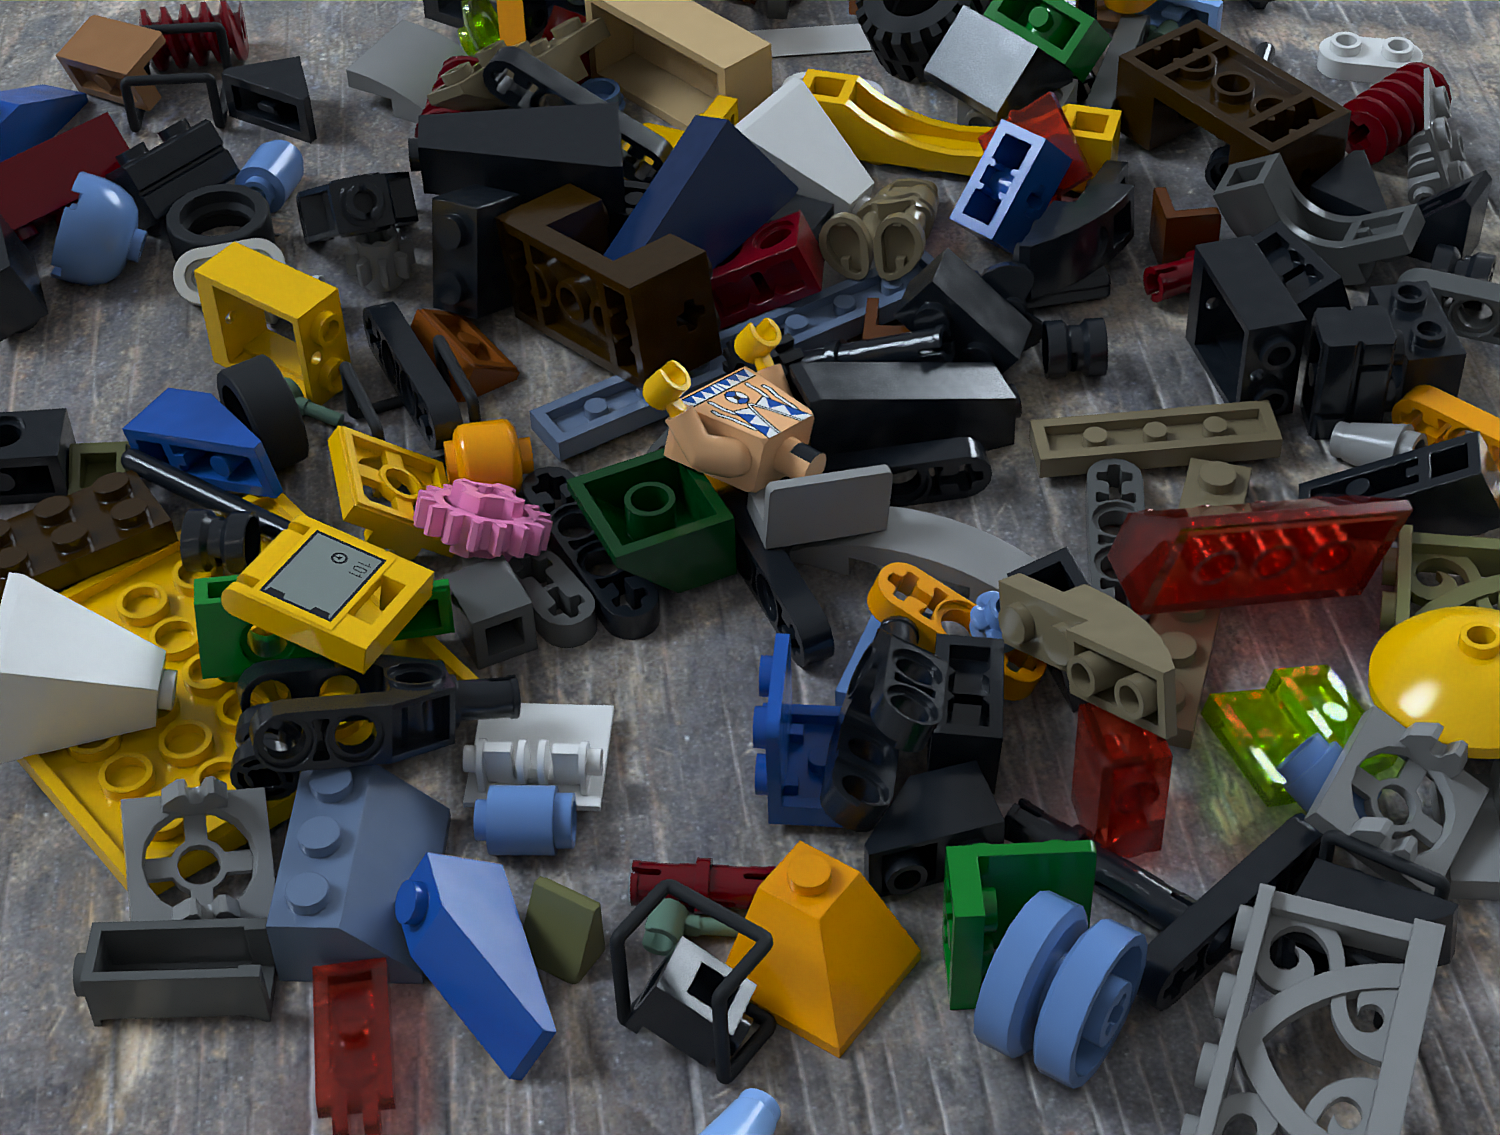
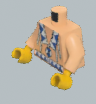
(742, 425)

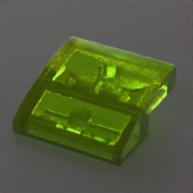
(1269, 723)

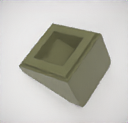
(93, 461)
(563, 930)

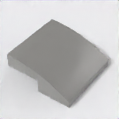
(403, 67)

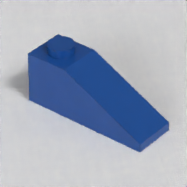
(34, 116)
(205, 441)
(476, 954)

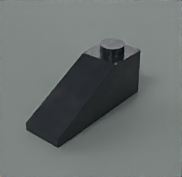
(1446, 483)

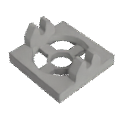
(1422, 757)
(241, 807)

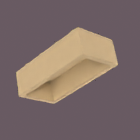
(679, 57)

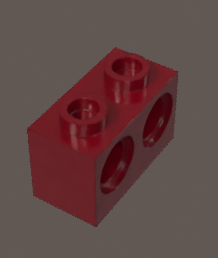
(768, 270)

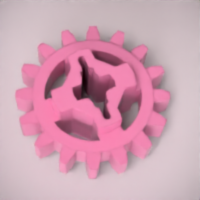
(482, 520)

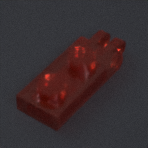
(353, 1043)

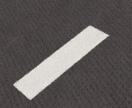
(815, 40)

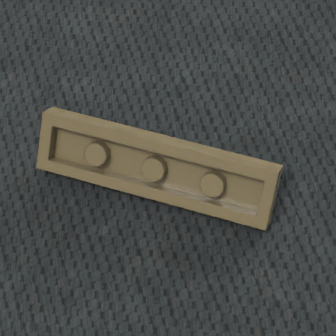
(1156, 437)

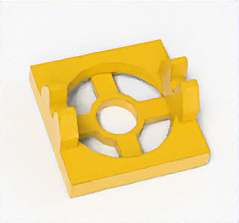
(384, 467)

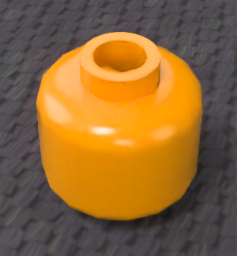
(488, 454)

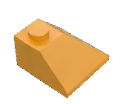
(832, 949)

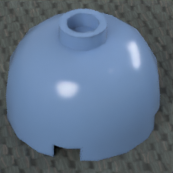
(97, 233)

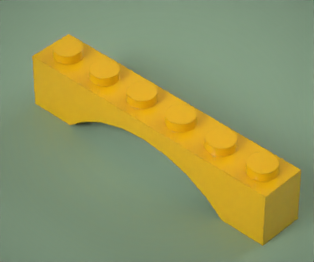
(894, 135)

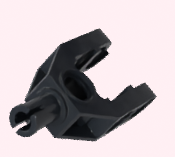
(356, 206)
(407, 699)
(887, 708)

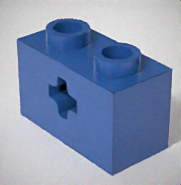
(1010, 186)

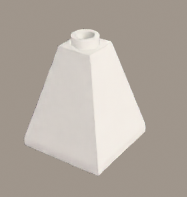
(808, 147)
(72, 674)

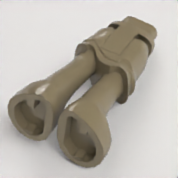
(885, 228)

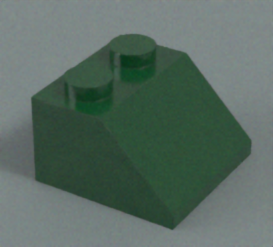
(659, 521)

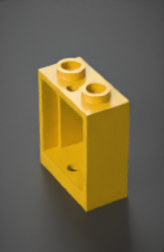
(251, 282)

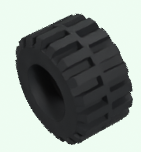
(909, 31)

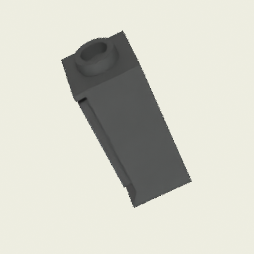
(177, 969)

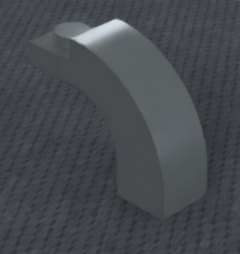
(1262, 193)

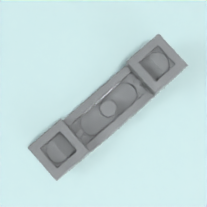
(927, 541)

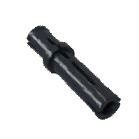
(912, 346)
(1115, 876)

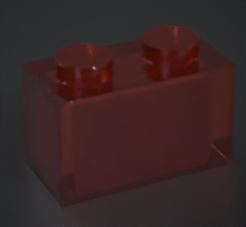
(1120, 782)

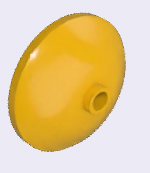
(1443, 672)

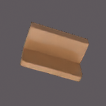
(106, 53)

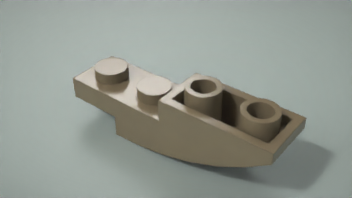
(465, 85)
(1099, 643)

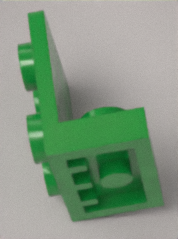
(987, 891)

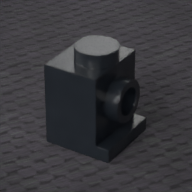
(679, 1003)

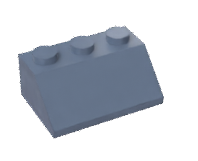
(341, 867)

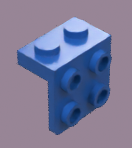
(794, 743)

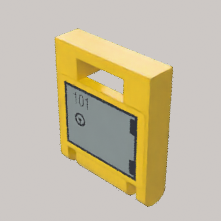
(315, 583)

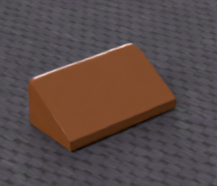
(478, 357)

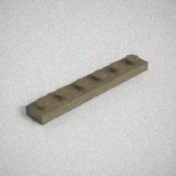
(1193, 633)

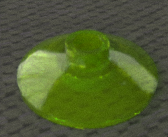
(480, 26)

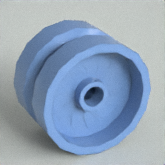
(1060, 988)

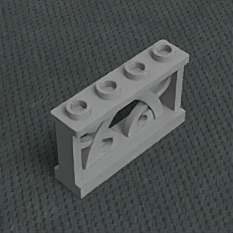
(1391, 989)

